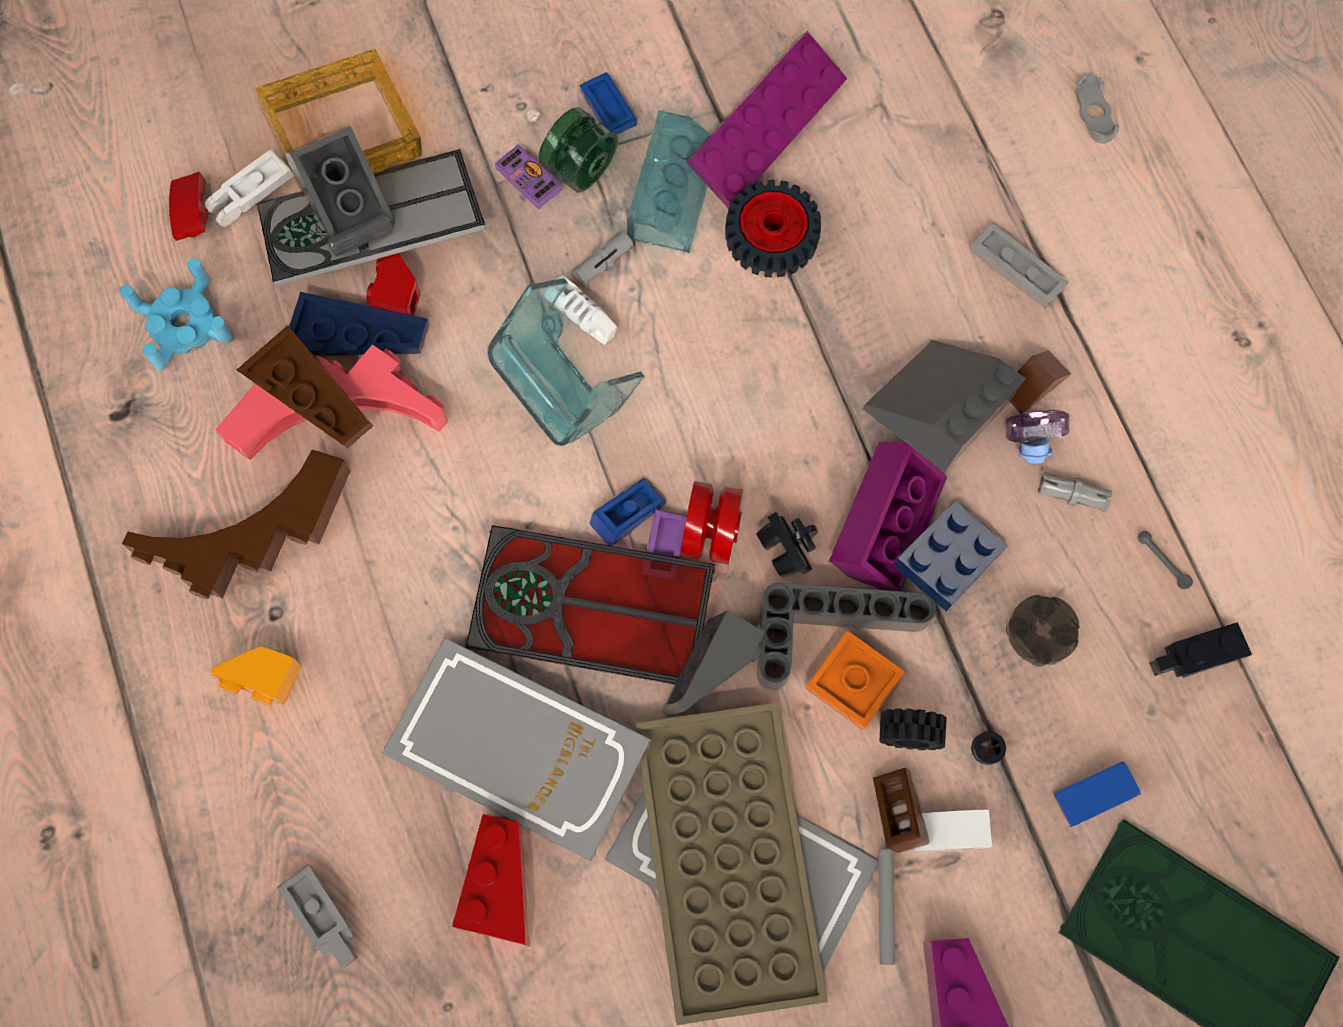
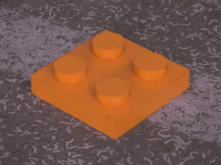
(855, 680)

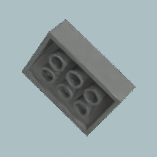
(944, 400)

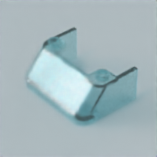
(542, 375)

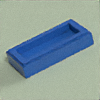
(608, 104)

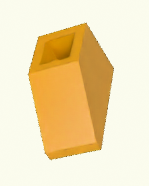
(261, 672)

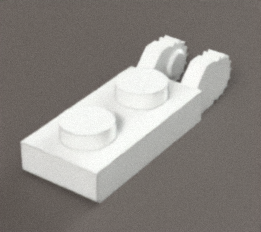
(248, 187)

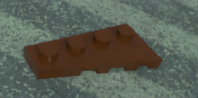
(302, 383)

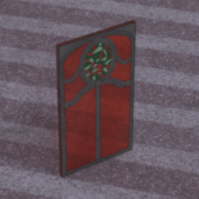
(589, 605)

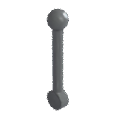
(1183, 581)

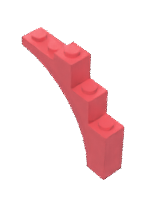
(371, 384)

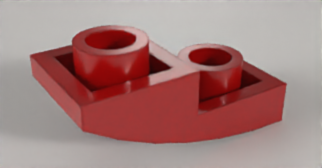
(186, 208)

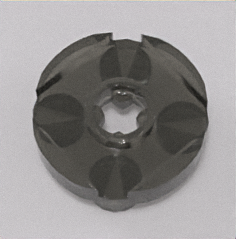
(1063, 631)

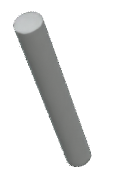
(886, 907)

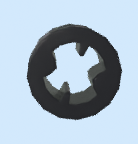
(983, 738)

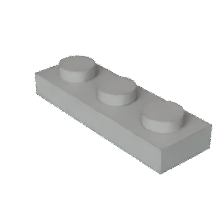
(1019, 265)

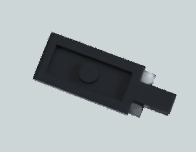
(1203, 652)

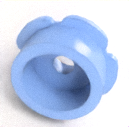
(1035, 451)

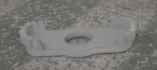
(1090, 93)

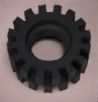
(913, 729)

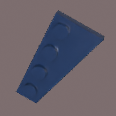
(351, 328)

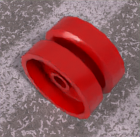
(711, 522)

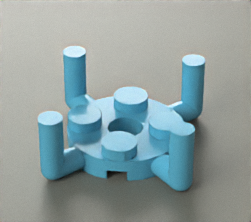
(168, 307)

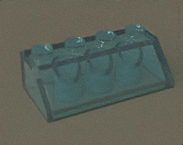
(668, 189)

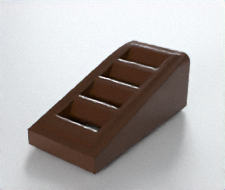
(918, 835)

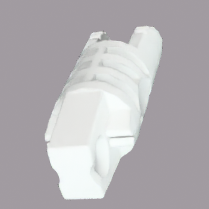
(585, 313)

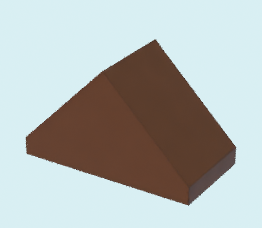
(1042, 375)

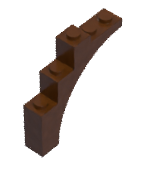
(211, 559)

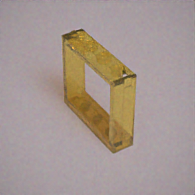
(333, 79)

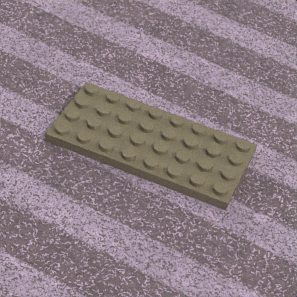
(729, 865)

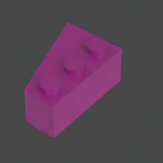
(959, 986)

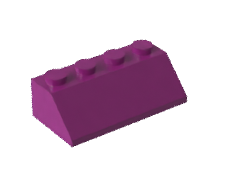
(887, 515)

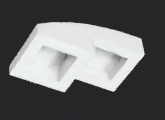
(957, 830)

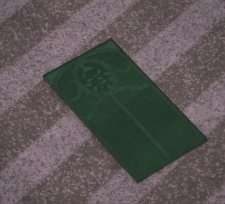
(1195, 939)

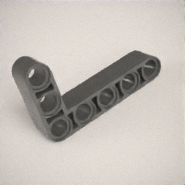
(831, 615)

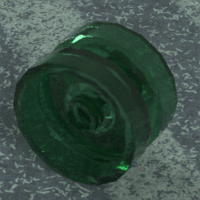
(577, 149)

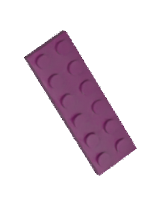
(767, 119)

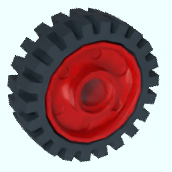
(777, 207)

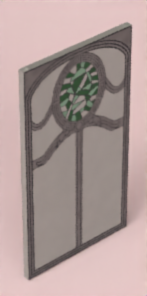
(426, 197)

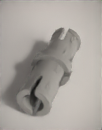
(602, 258)
(1075, 492)

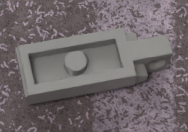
(318, 915)

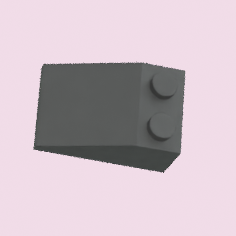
(338, 181)
(719, 653)

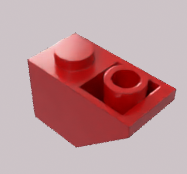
(394, 286)

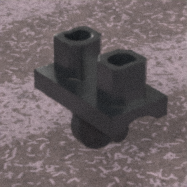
(779, 532)

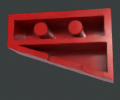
(494, 885)

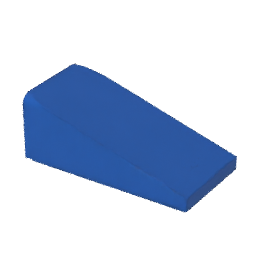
(626, 512)
(1097, 794)

